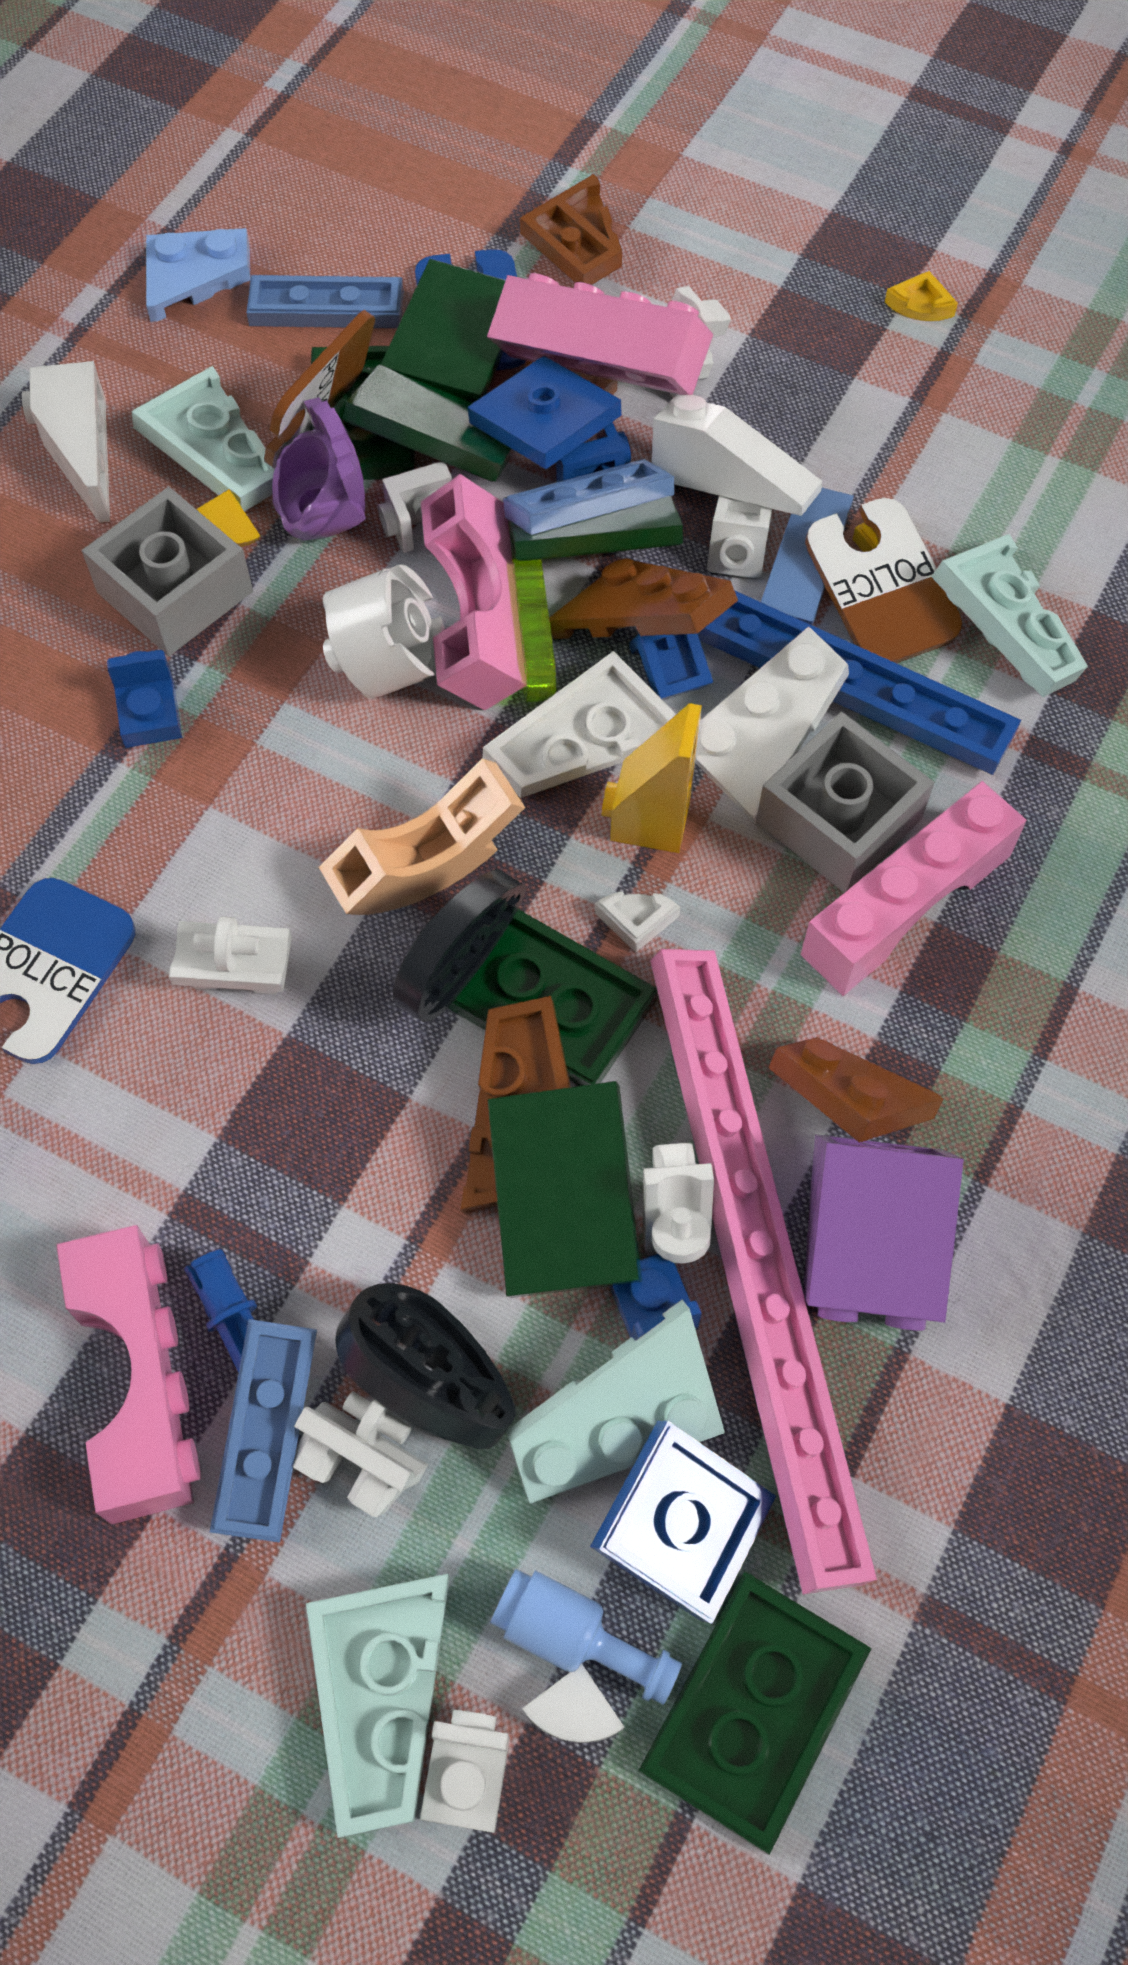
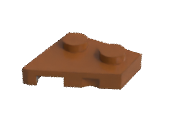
(575, 233)
(852, 1090)

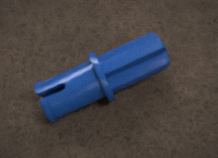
(222, 1300)

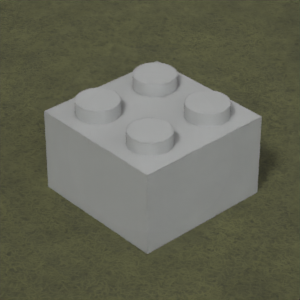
(168, 570)
(843, 801)

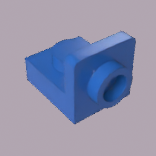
(606, 452)
(672, 663)
(145, 698)
(646, 1301)

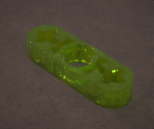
(535, 630)

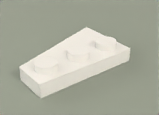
(769, 718)
(580, 729)

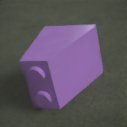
(881, 1231)

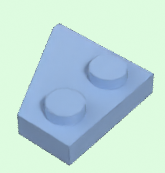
(193, 266)

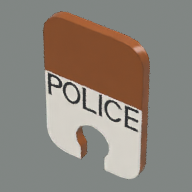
(325, 378)
(887, 592)

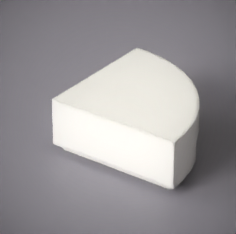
(637, 916)
(574, 1710)

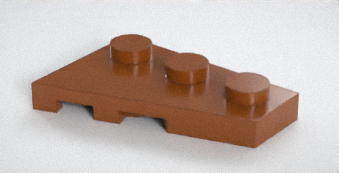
(647, 597)
(518, 1058)

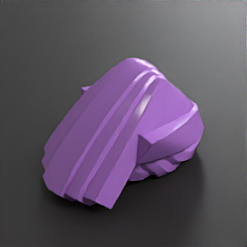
(319, 479)

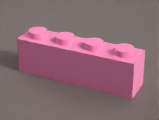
(602, 333)

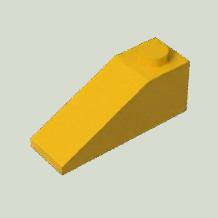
(656, 786)

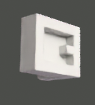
(404, 497)
(738, 538)
(465, 1772)

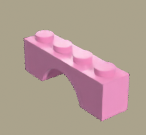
(470, 537)
(877, 911)
(140, 1456)

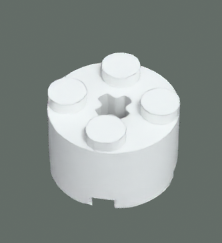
(381, 631)

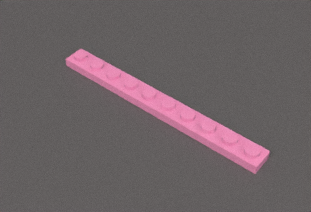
(763, 1278)

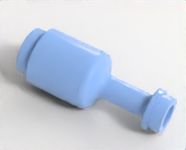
(569, 1630)

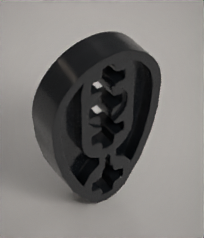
(456, 944)
(434, 1399)

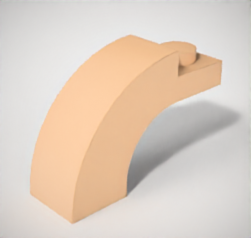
(427, 854)

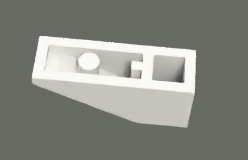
(71, 421)
(724, 456)

